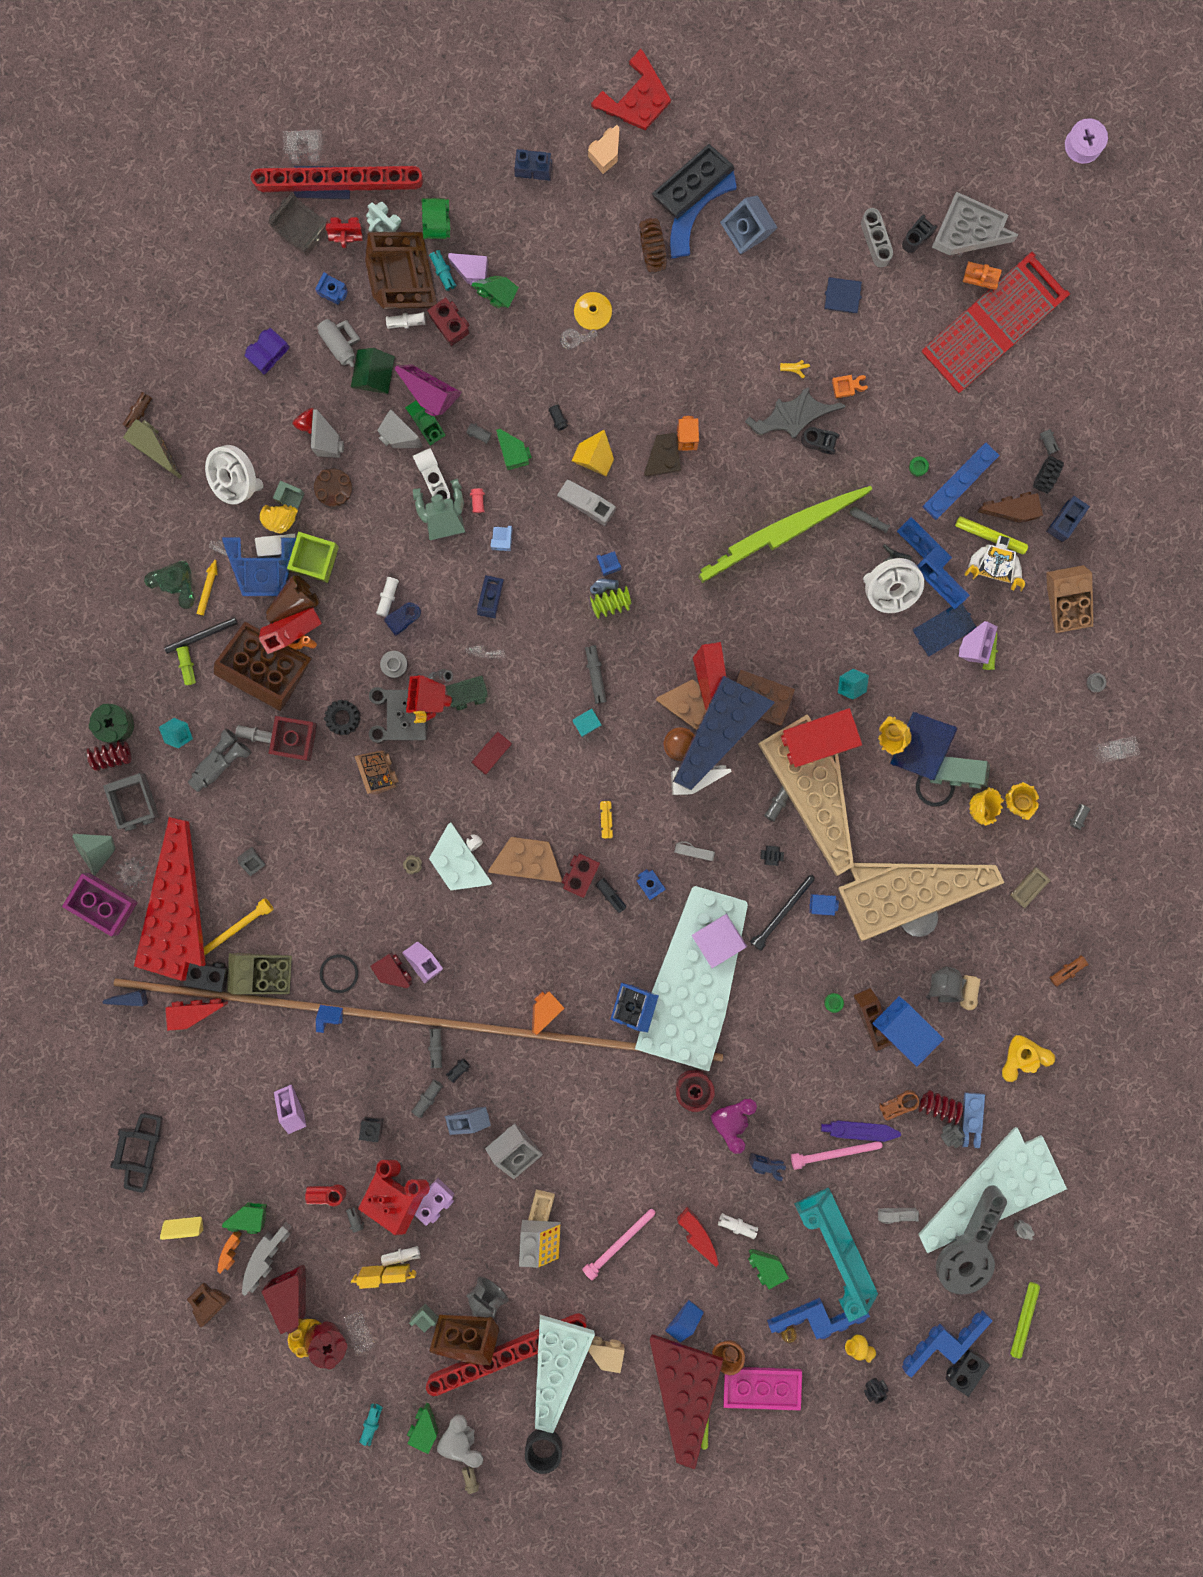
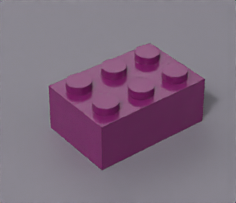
(99, 904)

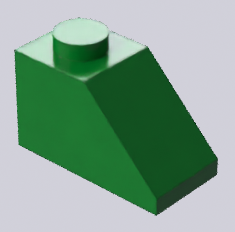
(513, 450)

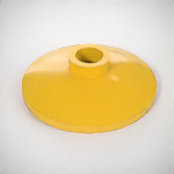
(593, 320)

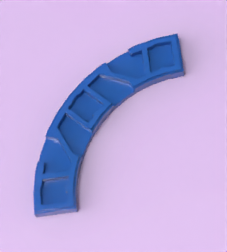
(682, 227)

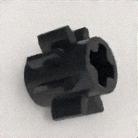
(772, 855)
(876, 1391)

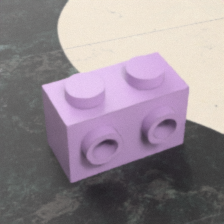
(438, 1198)

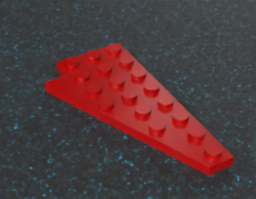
(172, 920)

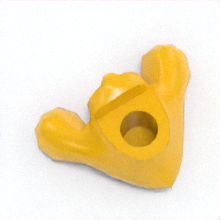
(1026, 1056)

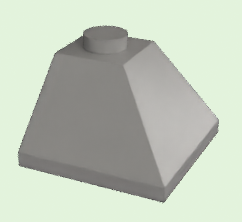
(397, 433)
(324, 439)

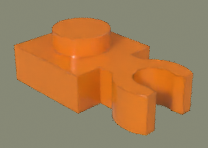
(846, 386)

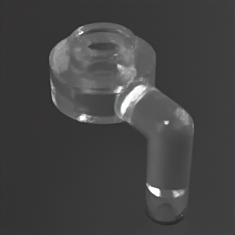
(576, 338)

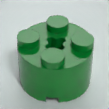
(435, 218)

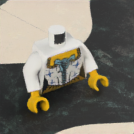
(997, 563)

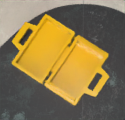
(374, 1275)

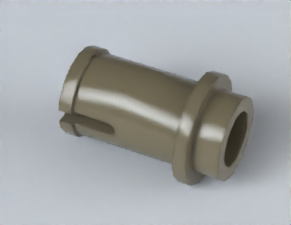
(470, 1480)

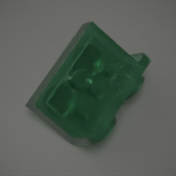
(467, 692)

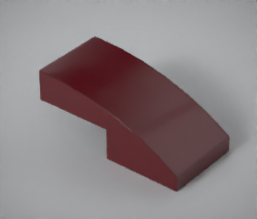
(491, 753)

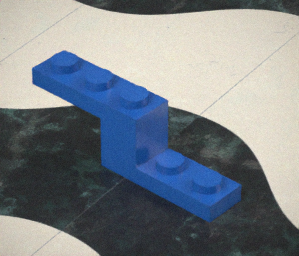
(960, 481)
(933, 562)
(817, 1317)
(946, 1343)

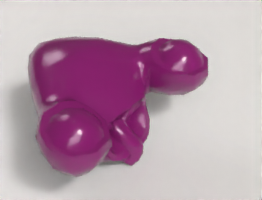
(732, 1121)

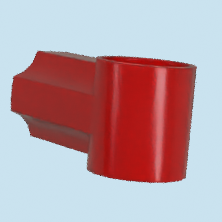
(323, 1194)

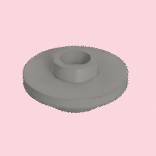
(393, 664)

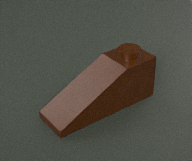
(869, 1010)

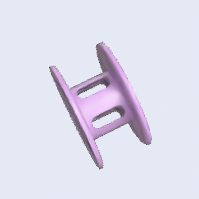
(1077, 140)

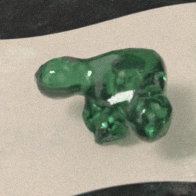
(174, 579)

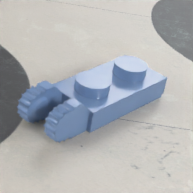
(973, 1117)

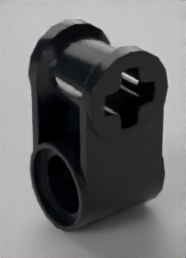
(919, 232)
(821, 441)

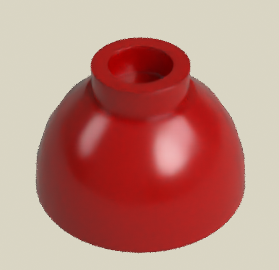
(304, 421)

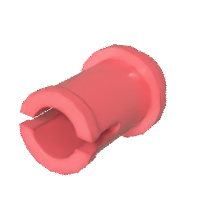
(477, 500)

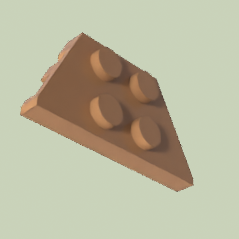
(685, 703)
(527, 859)

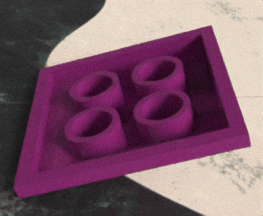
(428, 390)

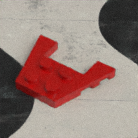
(642, 102)

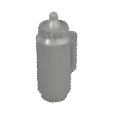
(336, 341)

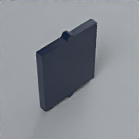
(843, 295)

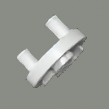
(241, 470)
(890, 573)

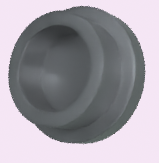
(1096, 682)

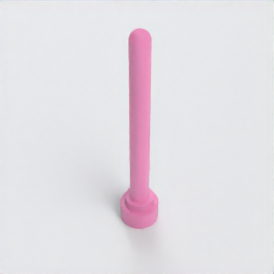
(800, 1160)
(591, 1270)

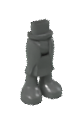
(217, 762)

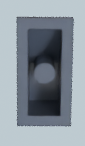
(468, 1121)

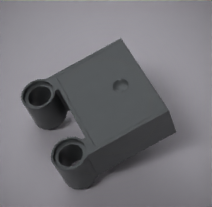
(399, 723)

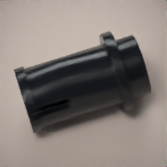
(558, 418)
(461, 1067)

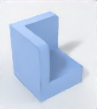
(502, 538)

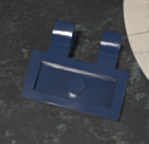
(763, 1164)

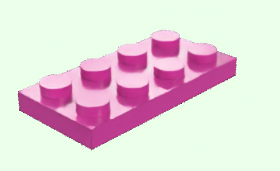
(763, 1389)

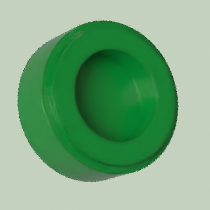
(918, 466)
(834, 1002)

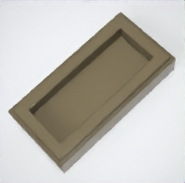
(1030, 887)

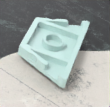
(456, 862)

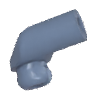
(602, 585)

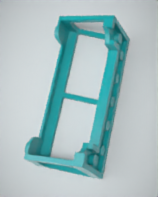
(823, 1213)

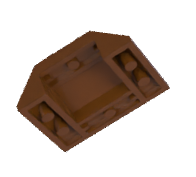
(399, 270)

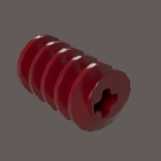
(109, 757)
(941, 1106)

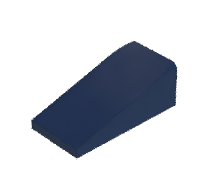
(490, 597)
(135, 998)

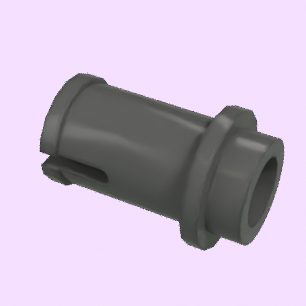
(479, 433)
(1049, 441)
(1079, 817)
(355, 1220)

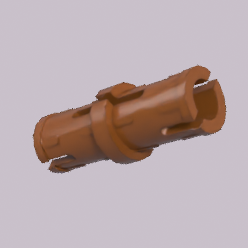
(1079, 964)

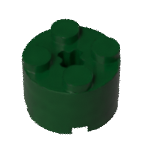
(101, 726)

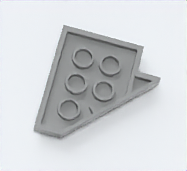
(971, 227)

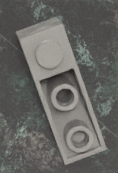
(587, 502)

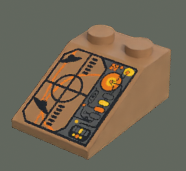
(376, 772)

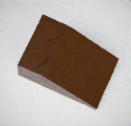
(465, 1338)

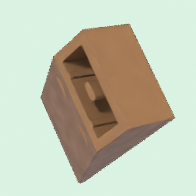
(1071, 598)

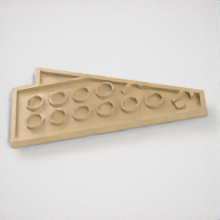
(817, 796)
(900, 893)

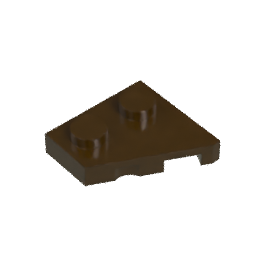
(664, 456)

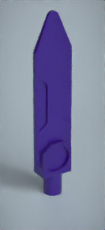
(860, 1131)

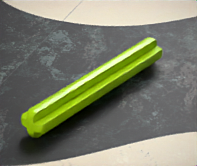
(1025, 1320)

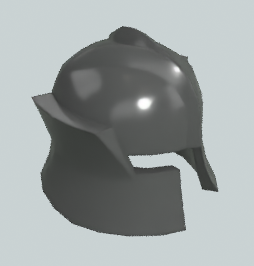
(947, 984)
(486, 1298)

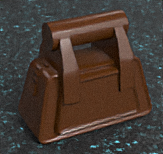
(209, 1306)

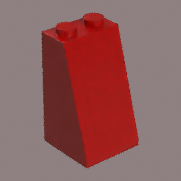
(821, 738)

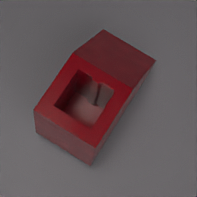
(390, 972)

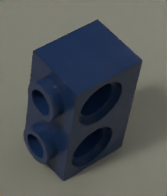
(1068, 518)

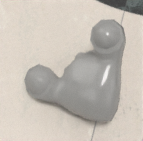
(457, 1442)

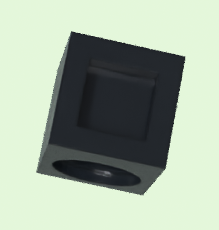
(371, 1129)

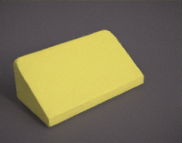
(181, 1228)

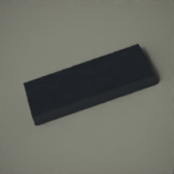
(693, 181)

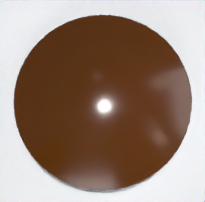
(333, 487)

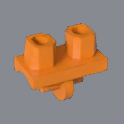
(982, 275)

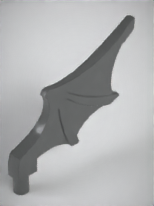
(793, 415)

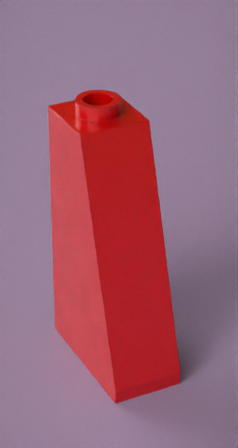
(709, 669)

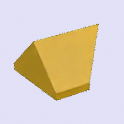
(595, 454)

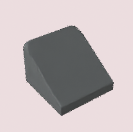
(250, 861)

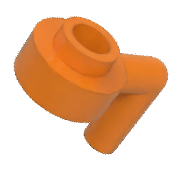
(304, 641)

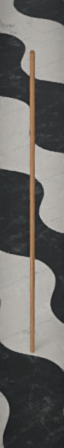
(382, 1015)

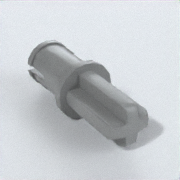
(253, 734)
(1024, 1230)

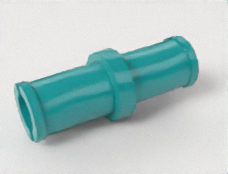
(442, 270)
(371, 1424)

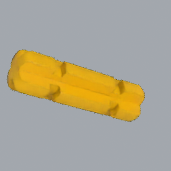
(606, 819)

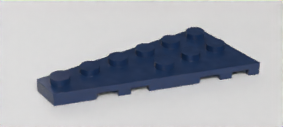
(725, 722)

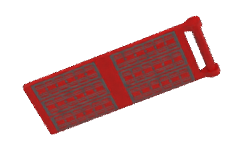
(993, 324)

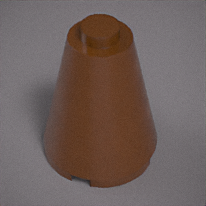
(291, 600)

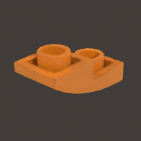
(227, 1254)

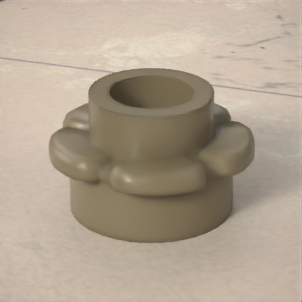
(407, 864)

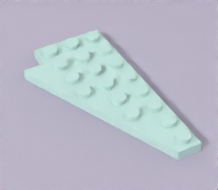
(1017, 1168)

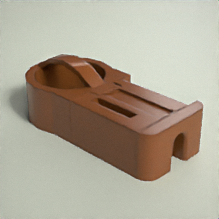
(895, 1106)

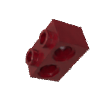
(445, 323)
(585, 876)

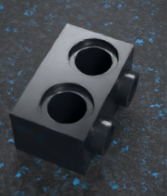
(206, 980)
(972, 1373)

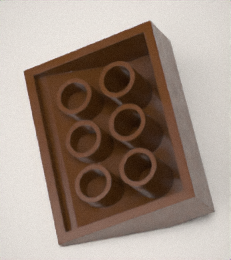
(260, 674)

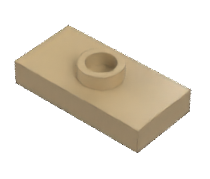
(541, 1206)

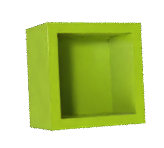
(313, 557)

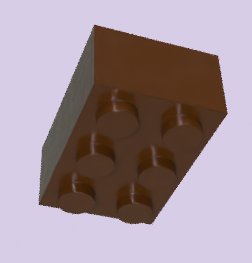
(774, 691)

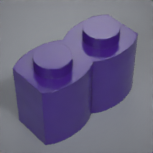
(266, 350)

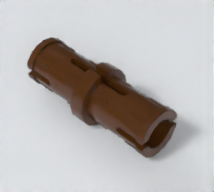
(137, 410)

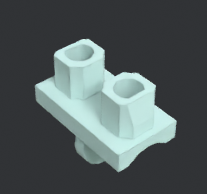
(379, 221)

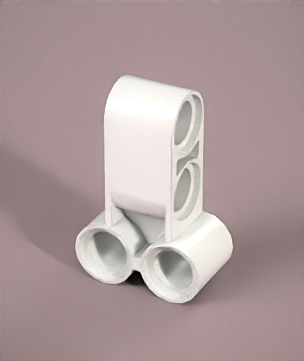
(427, 464)

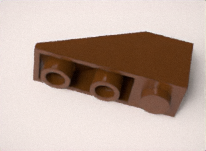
(1018, 510)

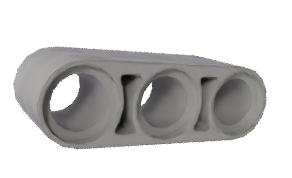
(876, 228)

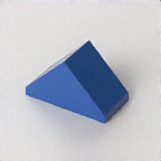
(685, 1322)

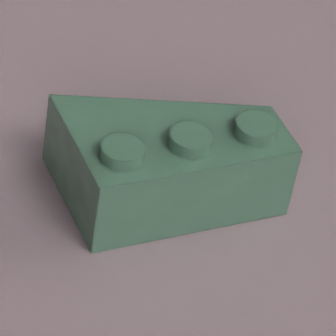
(963, 771)

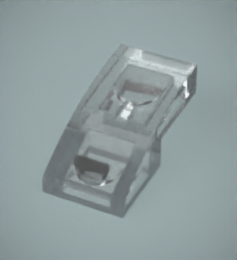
(480, 652)

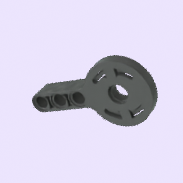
(973, 1247)

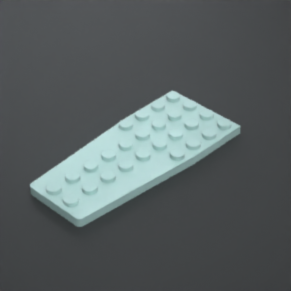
(691, 992)

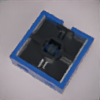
(634, 1007)

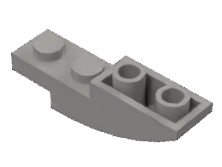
(260, 1262)

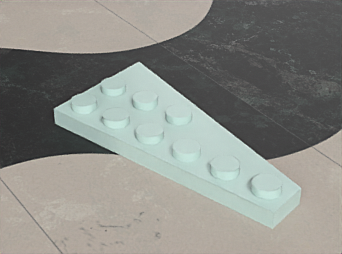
(560, 1358)

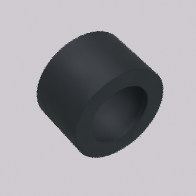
(539, 1464)

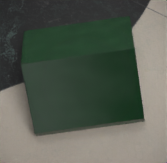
(373, 370)

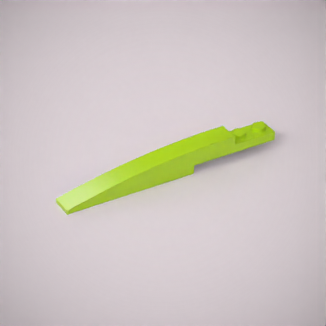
(782, 531)

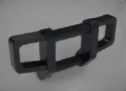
(129, 1166)

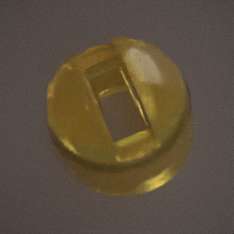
(793, 1334)

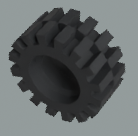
(1048, 474)
(331, 721)

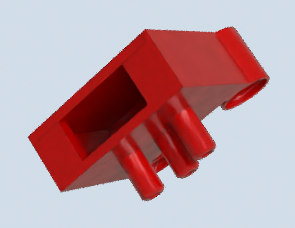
(389, 1201)

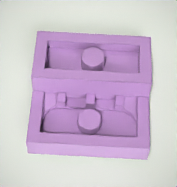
(719, 940)

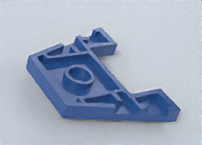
(259, 575)

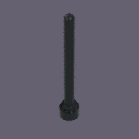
(760, 940)

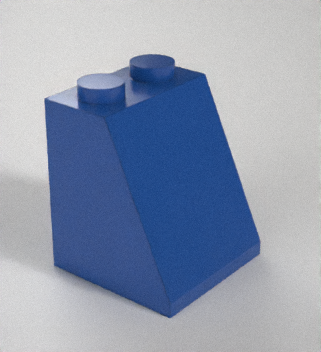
(908, 1031)

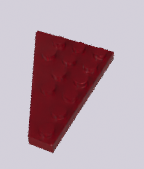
(687, 1390)

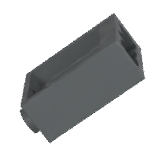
(110, 790)

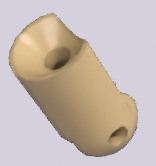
(970, 992)

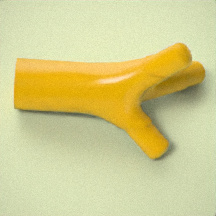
(794, 367)

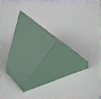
(94, 849)

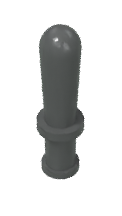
(859, 514)

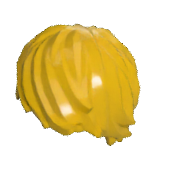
(278, 518)
(900, 735)
(1027, 804)
(986, 806)

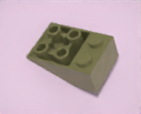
(258, 973)

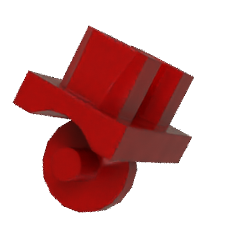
(344, 232)

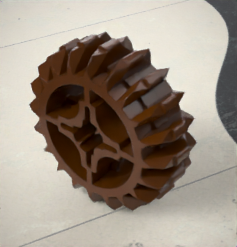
(653, 245)

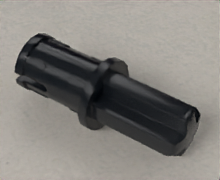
(611, 895)

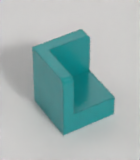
(853, 684)
(587, 722)
(175, 733)

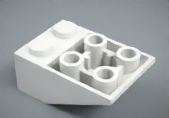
(713, 775)

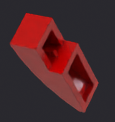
(698, 1236)

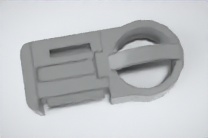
(694, 852)
(892, 1215)

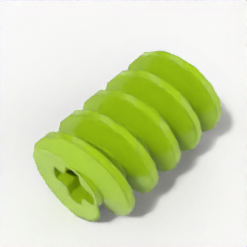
(611, 603)

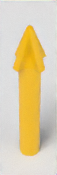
(212, 571)

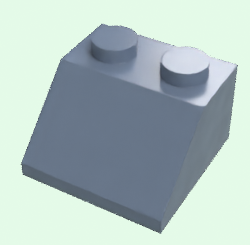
(748, 224)

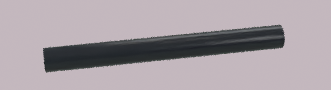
(201, 635)

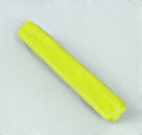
(989, 534)

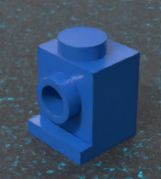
(324, 285)
(652, 891)

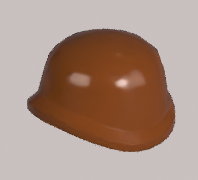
(677, 743)
(733, 1356)

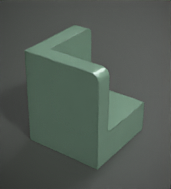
(288, 495)
(424, 1318)

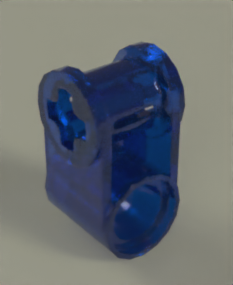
(399, 620)

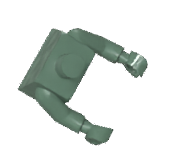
(441, 515)

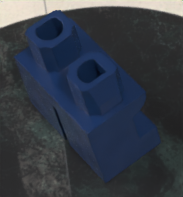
(533, 162)

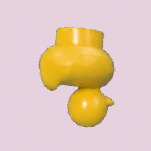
(859, 1349)

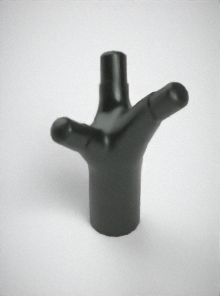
(894, 554)

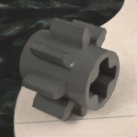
(953, 1135)

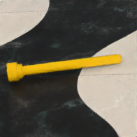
(262, 908)

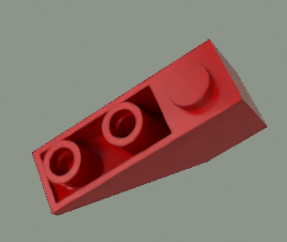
(285, 631)
(183, 1016)

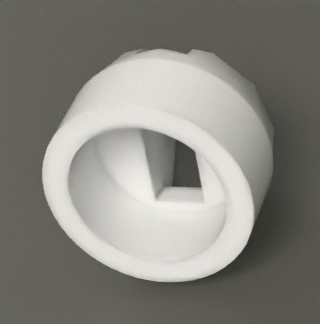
(474, 843)

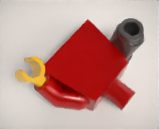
(428, 695)

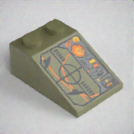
(145, 439)

